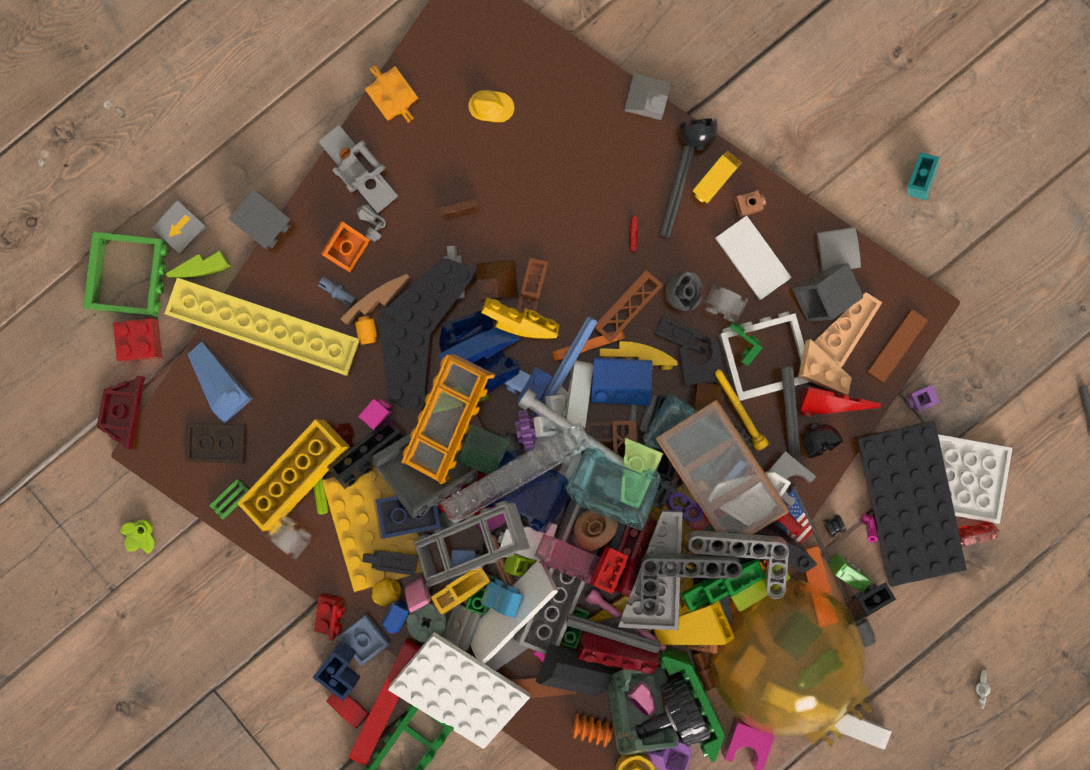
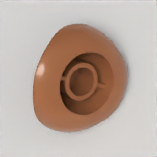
(594, 530)

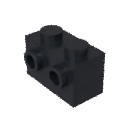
(871, 601)

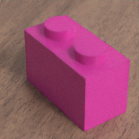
(376, 413)

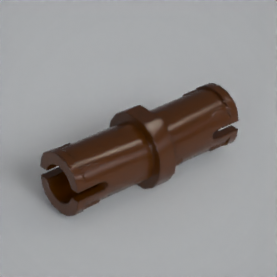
(703, 670)

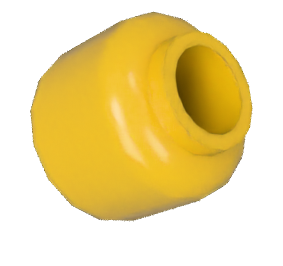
(386, 592)

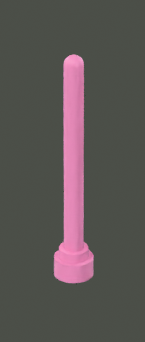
(595, 598)

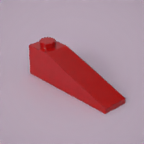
(819, 401)

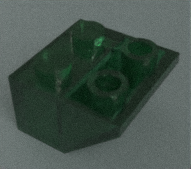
(483, 450)

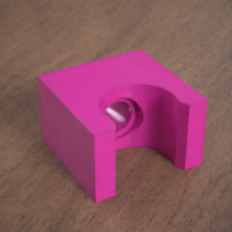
(744, 735)

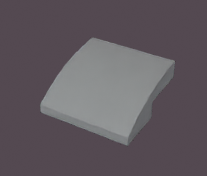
(838, 248)

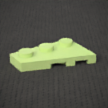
(640, 457)

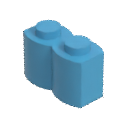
(502, 598)

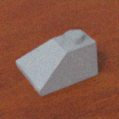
(647, 96)

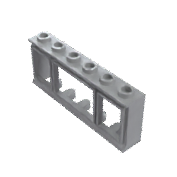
(515, 529)

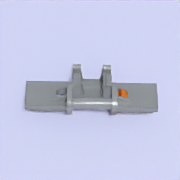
(353, 173)

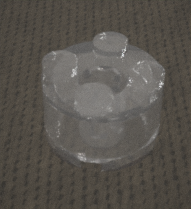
(725, 303)
(289, 537)

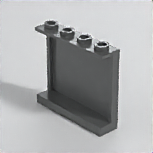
(415, 488)

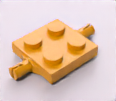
(391, 93)

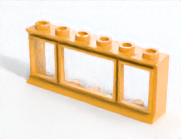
(446, 417)

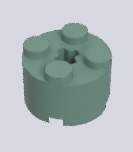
(421, 630)

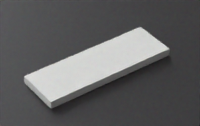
(497, 629)

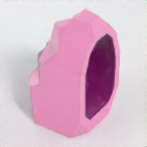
(642, 698)

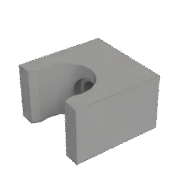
(787, 467)

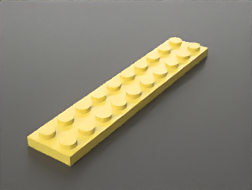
(262, 326)

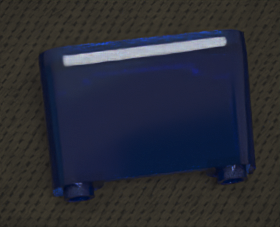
(468, 326)
(539, 498)

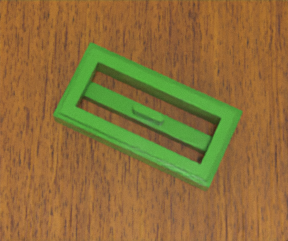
(218, 510)

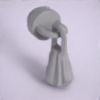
(367, 214)

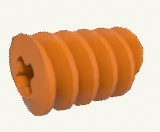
(592, 730)

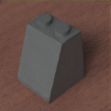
(260, 219)
(828, 293)

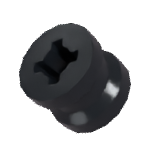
(834, 525)

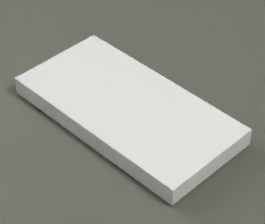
(753, 258)

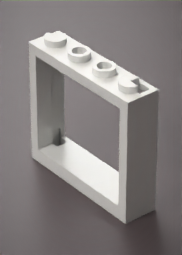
(749, 327)

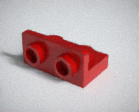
(609, 570)
(328, 616)

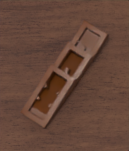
(532, 286)

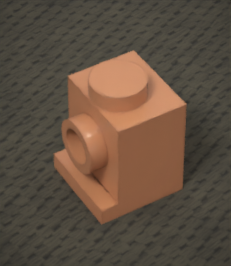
(743, 206)

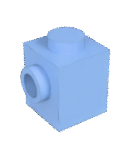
(518, 382)

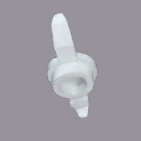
(982, 688)

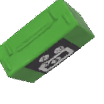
(849, 572)

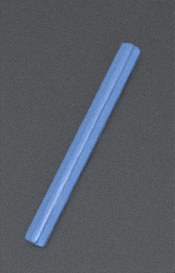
(569, 359)

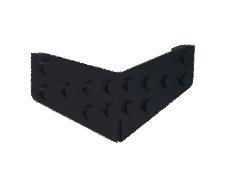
(417, 316)

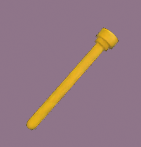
(758, 440)

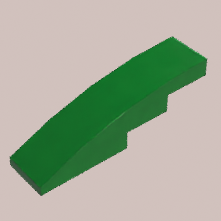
(714, 589)

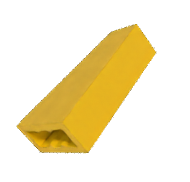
(700, 627)

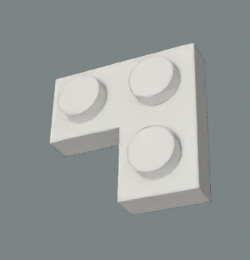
(544, 427)

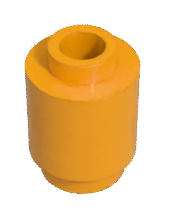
(366, 330)

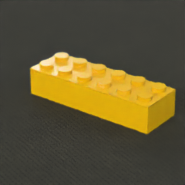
(293, 474)

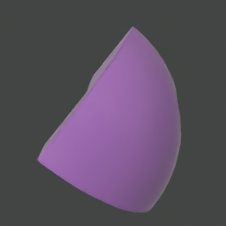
(672, 758)

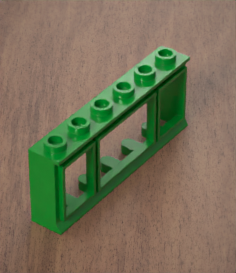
(402, 724)

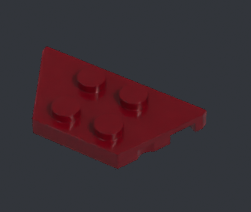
(120, 411)

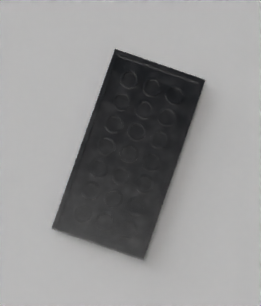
(911, 503)

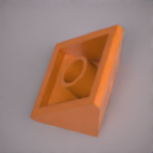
(345, 246)

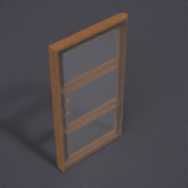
(722, 472)

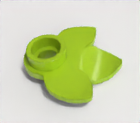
(136, 537)

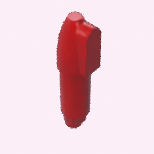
(633, 228)

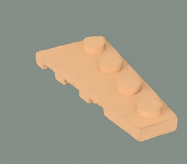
(847, 329)

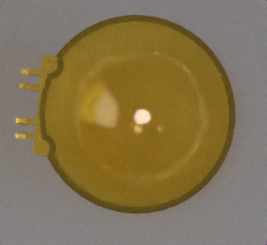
(792, 664)

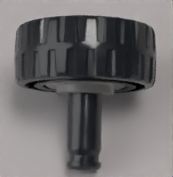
(680, 712)

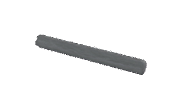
(677, 191)
(791, 411)
(613, 633)

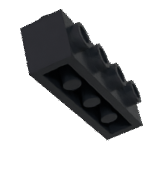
(359, 458)

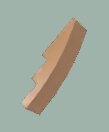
(382, 295)

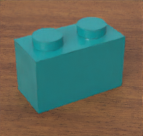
(923, 176)

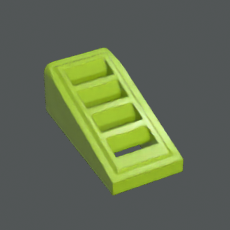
(514, 562)

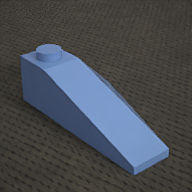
(220, 387)

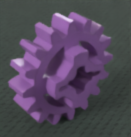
(525, 430)

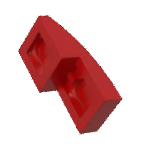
(348, 709)

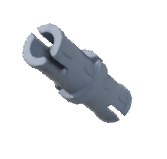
(337, 291)

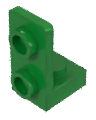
(748, 353)

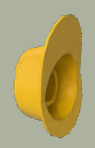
(491, 106)

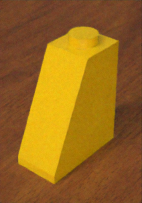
(716, 177)

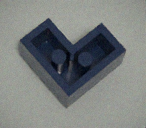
(335, 673)

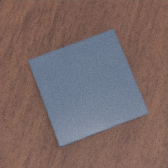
(364, 638)

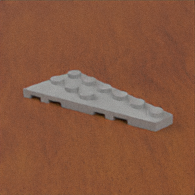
(665, 539)

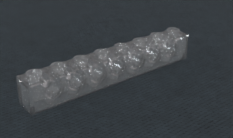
(516, 473)

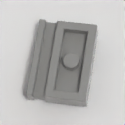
(461, 626)

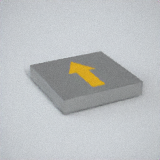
(179, 227)

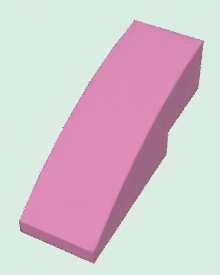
(417, 593)

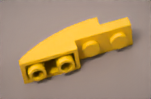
(525, 324)
(633, 350)

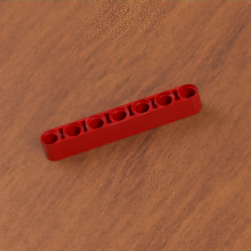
(382, 708)

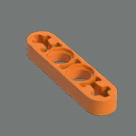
(589, 345)

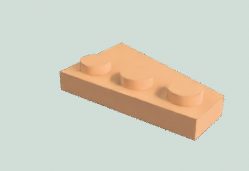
(822, 370)

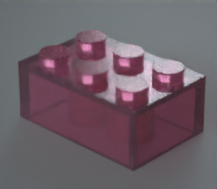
(567, 558)

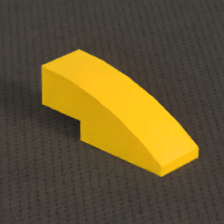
(460, 590)

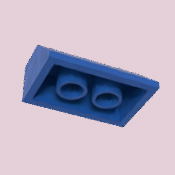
(621, 381)

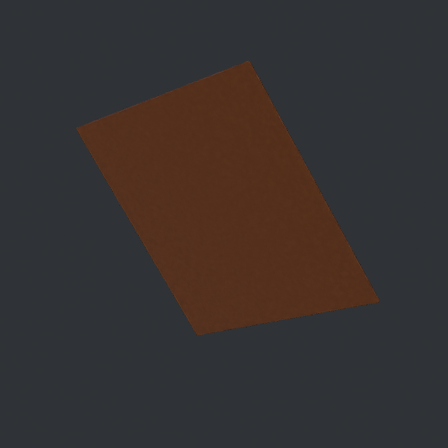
(550, 189)

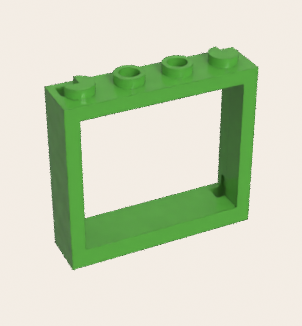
(95, 269)

